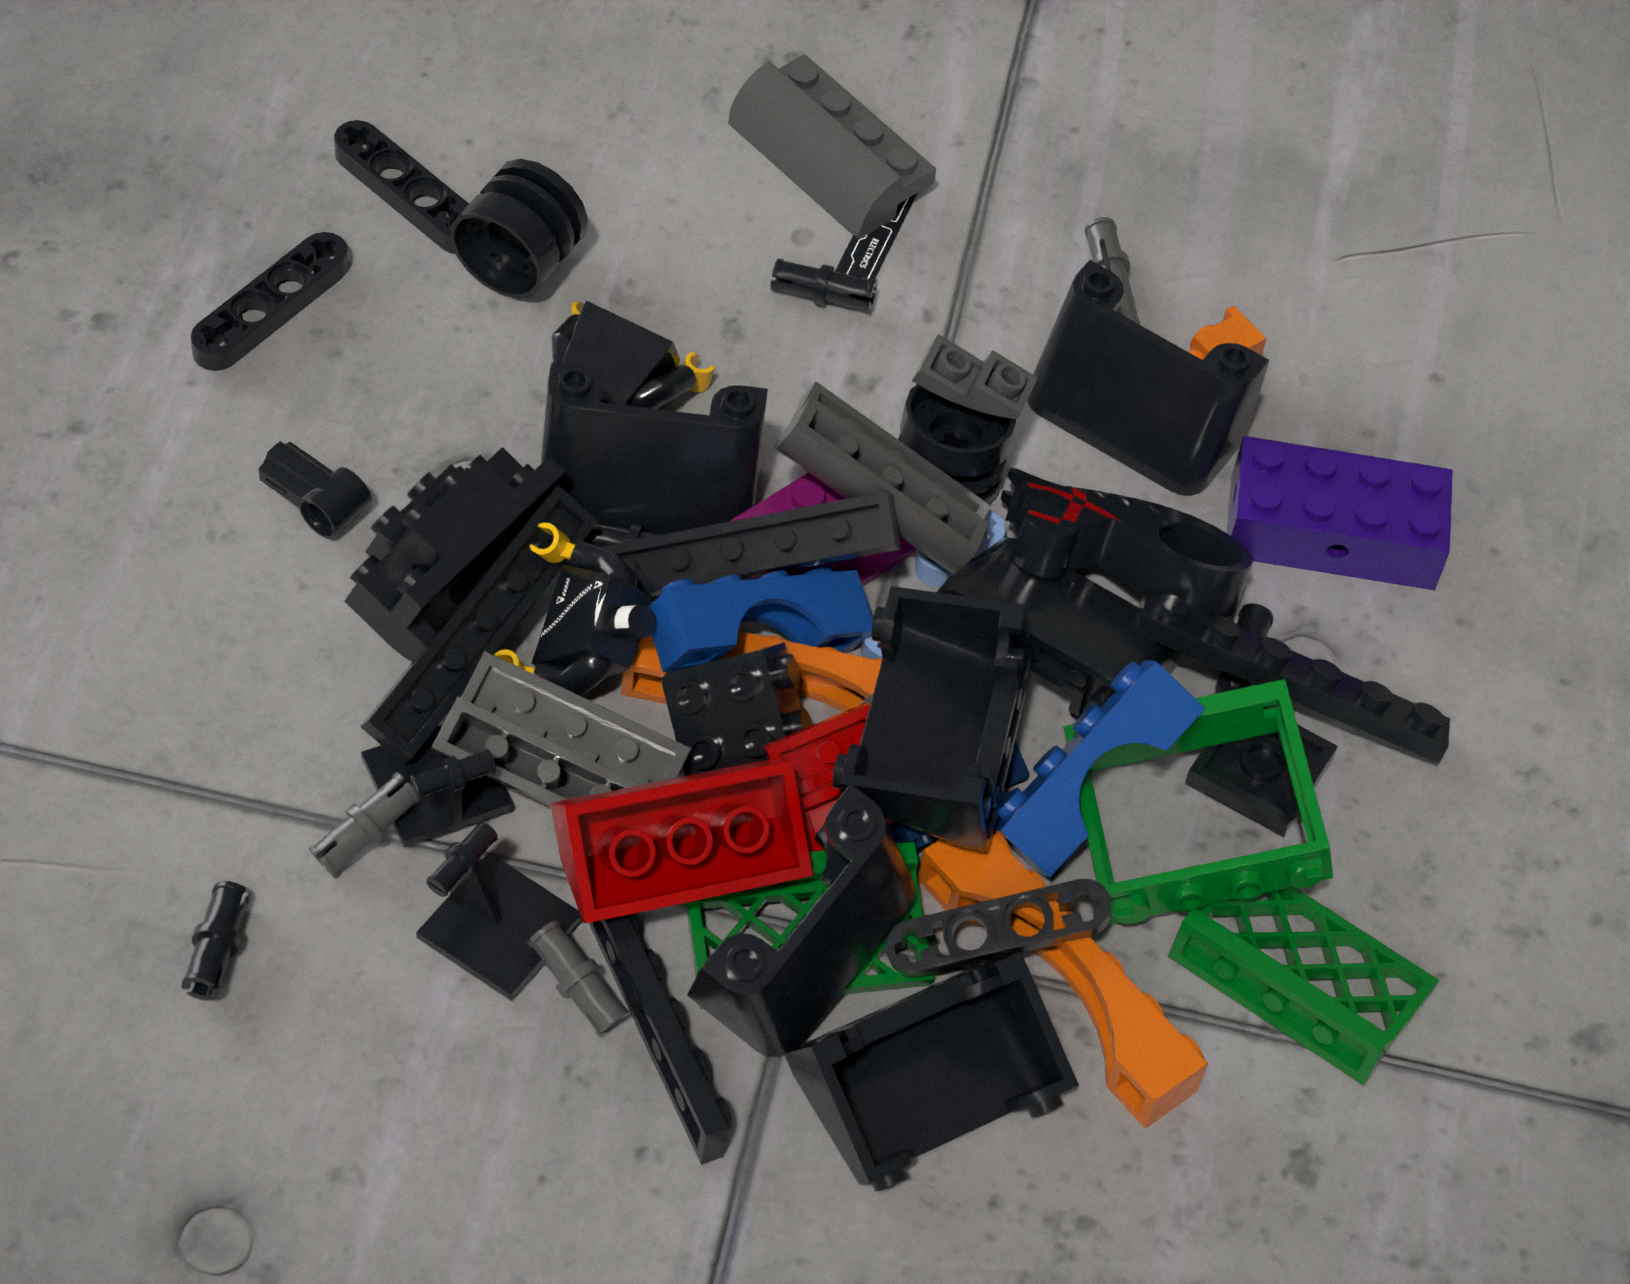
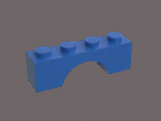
(811, 609)
(1046, 817)

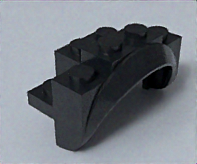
(443, 535)

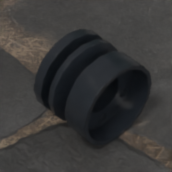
(519, 228)
(958, 440)

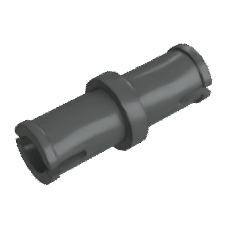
(364, 824)
(578, 978)

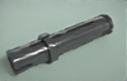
(1103, 244)

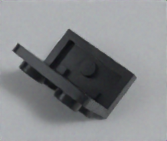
(734, 707)

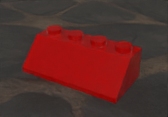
(682, 839)

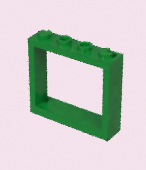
(1226, 719)

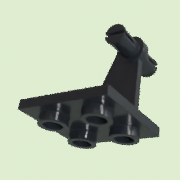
(449, 789)
(490, 914)

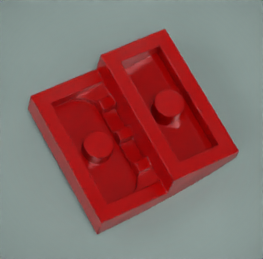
(814, 759)

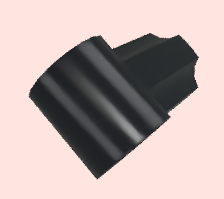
(324, 496)

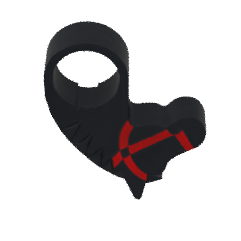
(1127, 537)

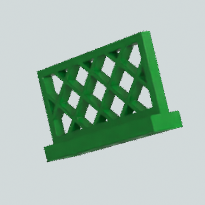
(788, 894)
(1283, 993)

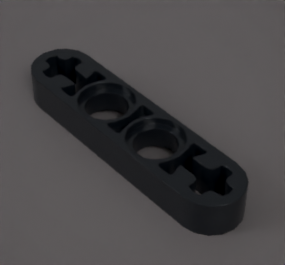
(401, 190)
(276, 304)
(996, 918)

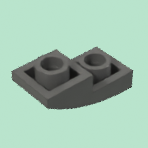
(985, 386)

